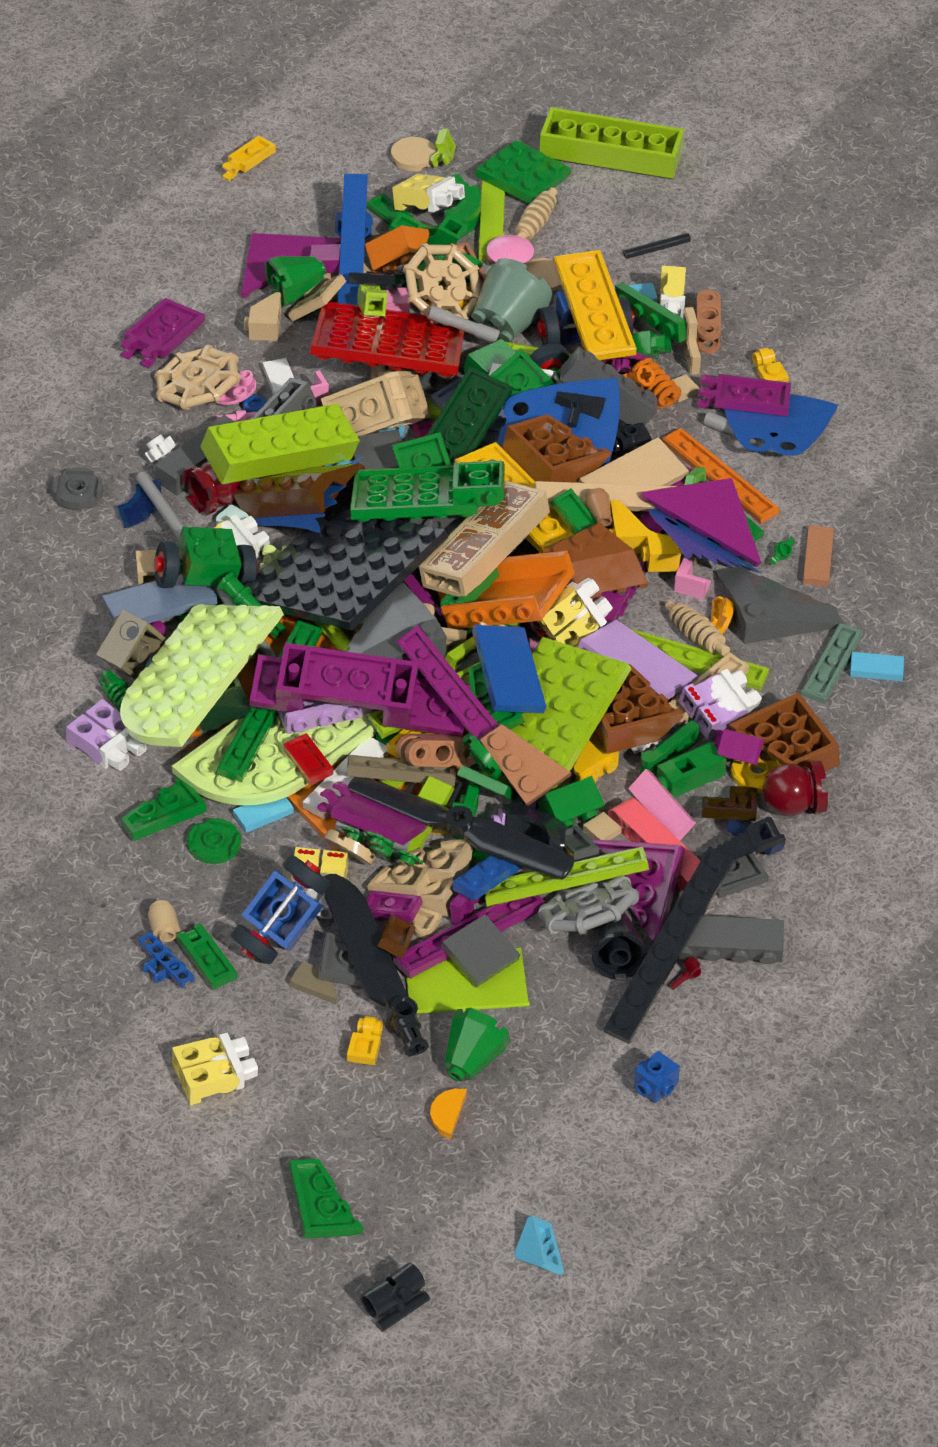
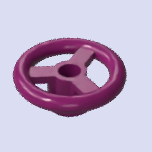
(623, 364)

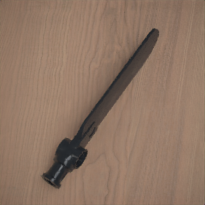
(373, 963)

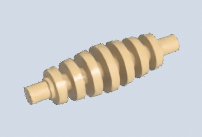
(536, 214)
(697, 628)

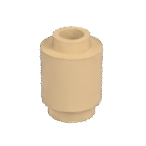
(163, 920)

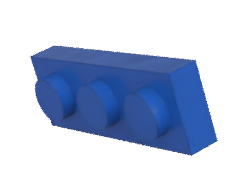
(484, 877)

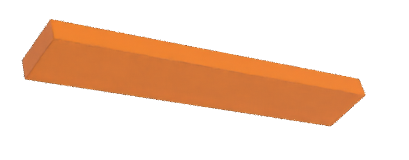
(698, 456)

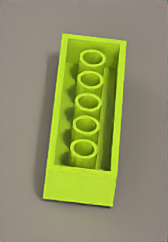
(612, 142)
(279, 443)

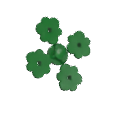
(382, 847)

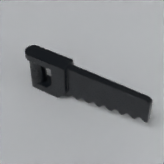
(751, 841)

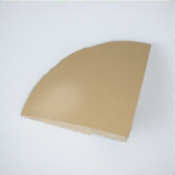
(430, 880)

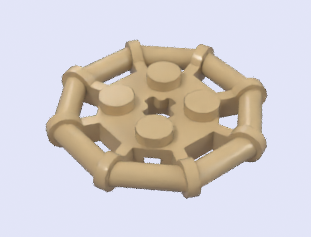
(442, 270)
(197, 377)

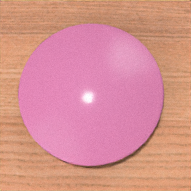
(510, 247)
(241, 391)

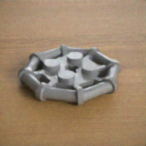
(588, 905)

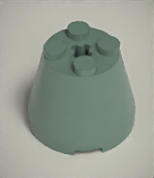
(511, 298)

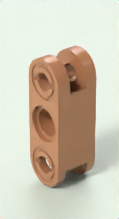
(709, 320)
(422, 748)

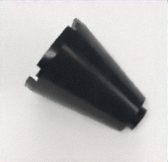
(618, 948)

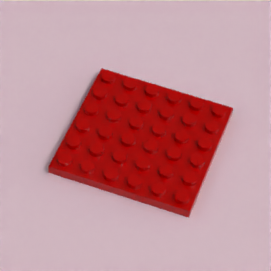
(389, 340)

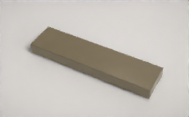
(396, 770)

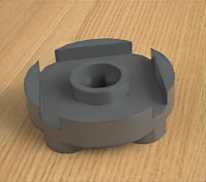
(65, 489)

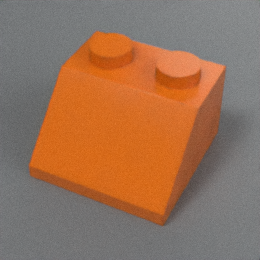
(395, 247)

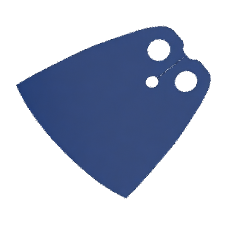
(542, 402)
(802, 426)

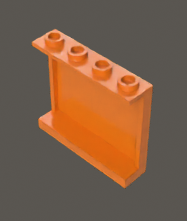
(520, 594)

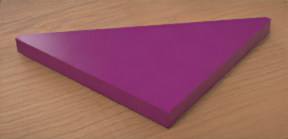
(268, 246)
(710, 511)
(653, 885)

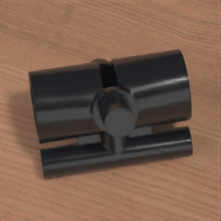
(395, 1296)

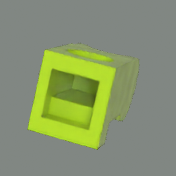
(372, 300)

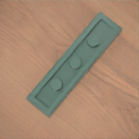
(832, 663)

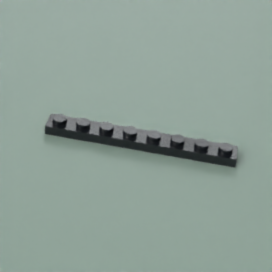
(668, 945)

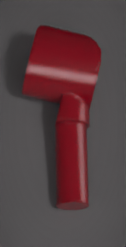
(692, 971)

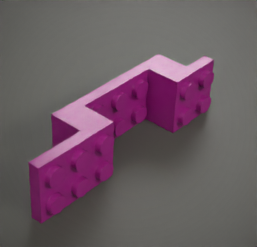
(352, 681)

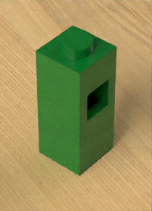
(691, 769)

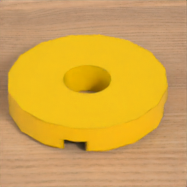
(743, 775)

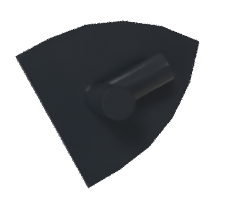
(579, 404)

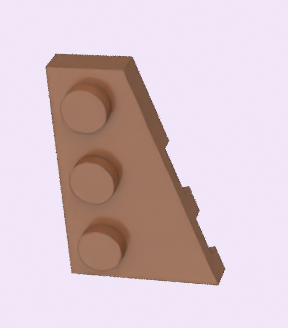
(523, 764)

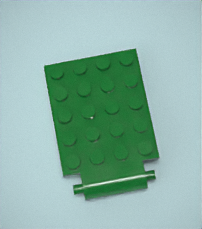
(427, 490)

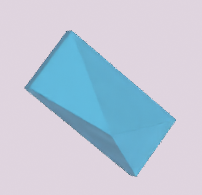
(539, 1246)

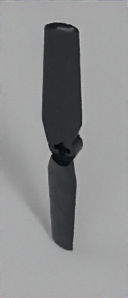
(481, 833)

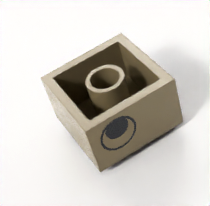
(130, 644)

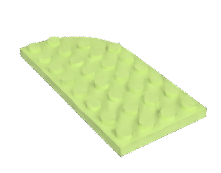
(194, 671)
(272, 771)

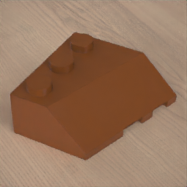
(551, 451)
(602, 557)
(636, 715)
(791, 733)

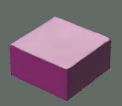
(329, 255)

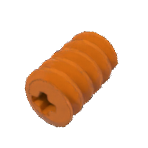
(663, 387)

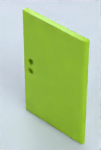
(448, 989)

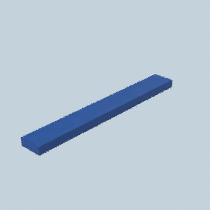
(352, 234)

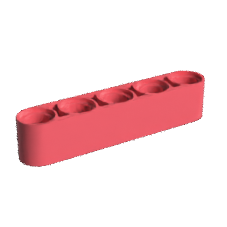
(643, 827)

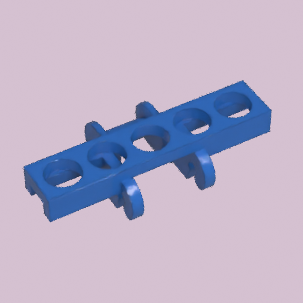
(173, 971)

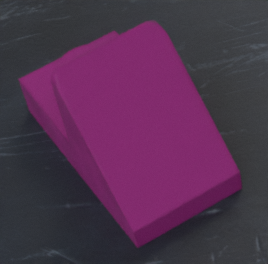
(738, 746)

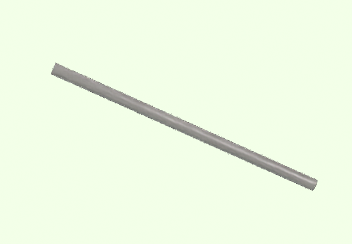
(176, 526)

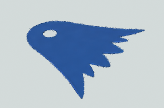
(308, 520)
(692, 542)

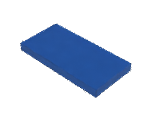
(509, 669)

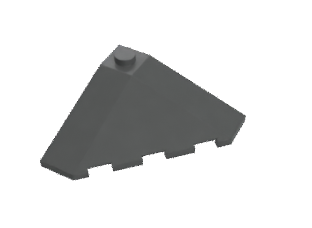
(771, 610)
(391, 621)

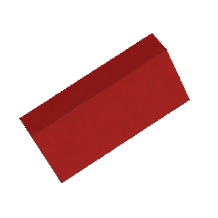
(308, 759)

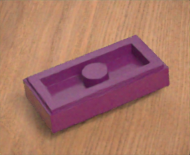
(387, 903)

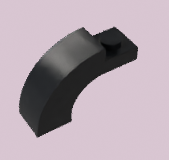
(536, 824)

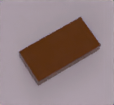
(396, 936)

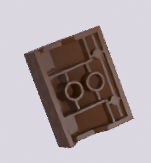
(291, 492)

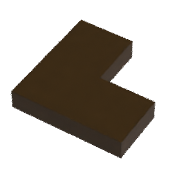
(739, 806)

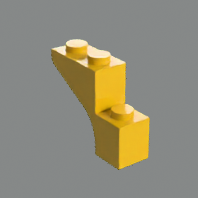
(655, 549)
(594, 760)

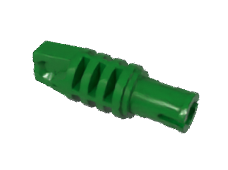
(113, 687)

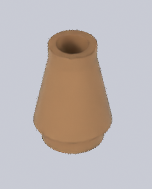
(599, 505)

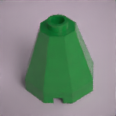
(293, 276)
(473, 1043)

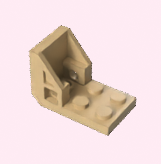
(383, 403)

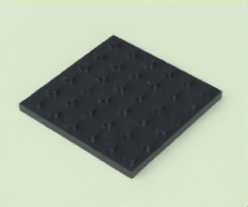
(344, 568)

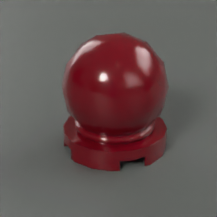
(206, 489)
(792, 789)

